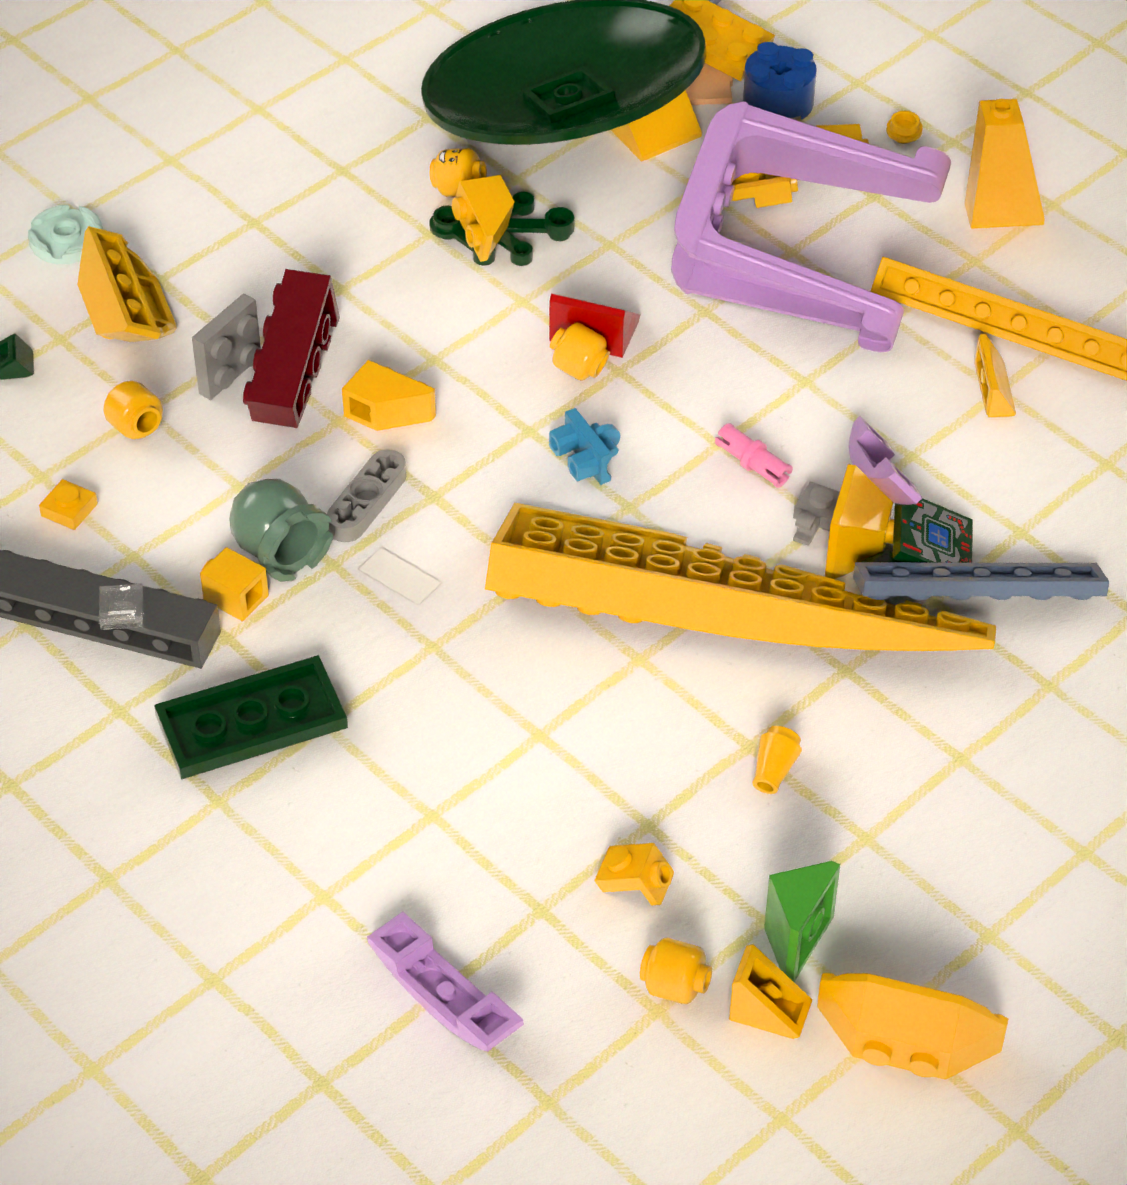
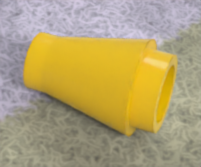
(776, 756)

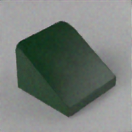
(15, 358)

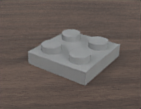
(226, 346)

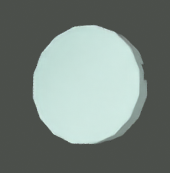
(59, 233)

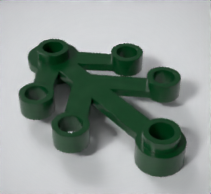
(557, 224)

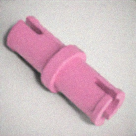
(753, 455)

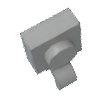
(814, 511)

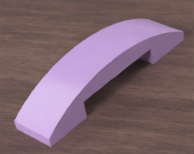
(872, 456)
(440, 987)

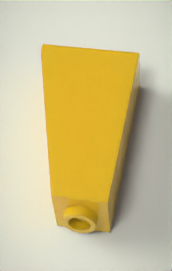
(1001, 170)

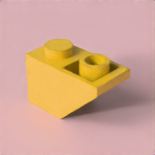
(484, 212)
(387, 398)

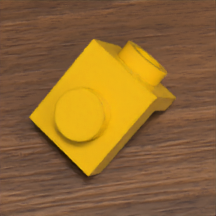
(635, 868)

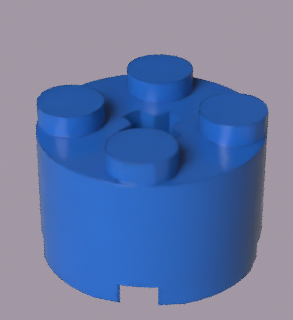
(780, 80)

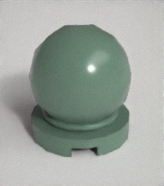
(279, 527)

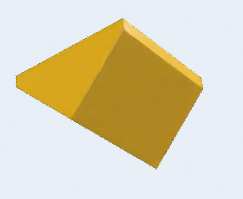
(661, 129)

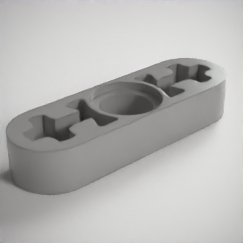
(367, 510)

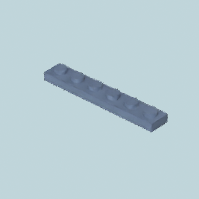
(994, 580)

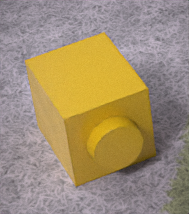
(234, 583)

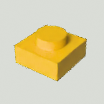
(68, 504)

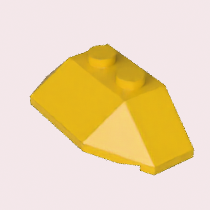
(121, 290)
(909, 1024)

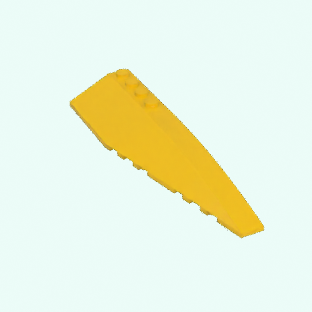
(665, 582)

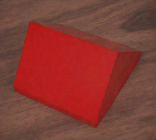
(612, 323)

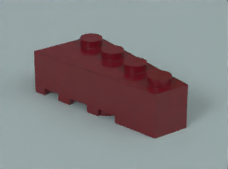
(291, 348)

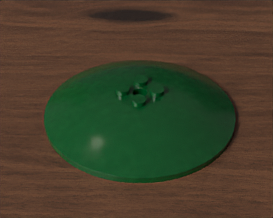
(563, 71)

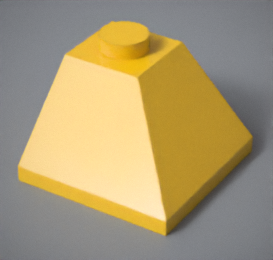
(859, 524)

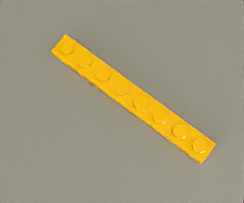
(1002, 317)

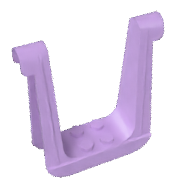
(758, 141)

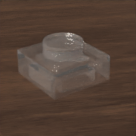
(121, 606)

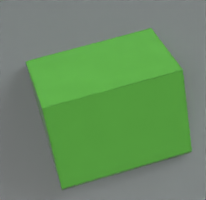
(799, 912)

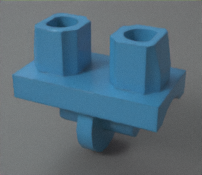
(592, 446)

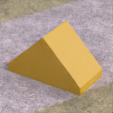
(767, 996)

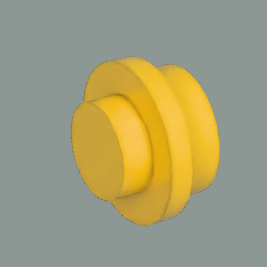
(904, 127)

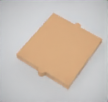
(710, 87)

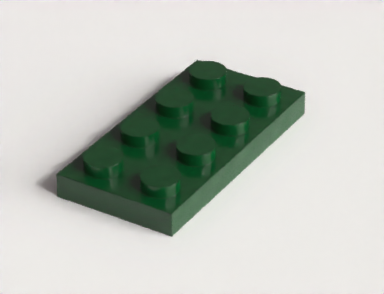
(250, 716)

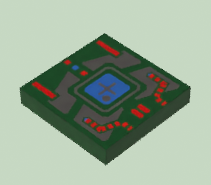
(931, 534)

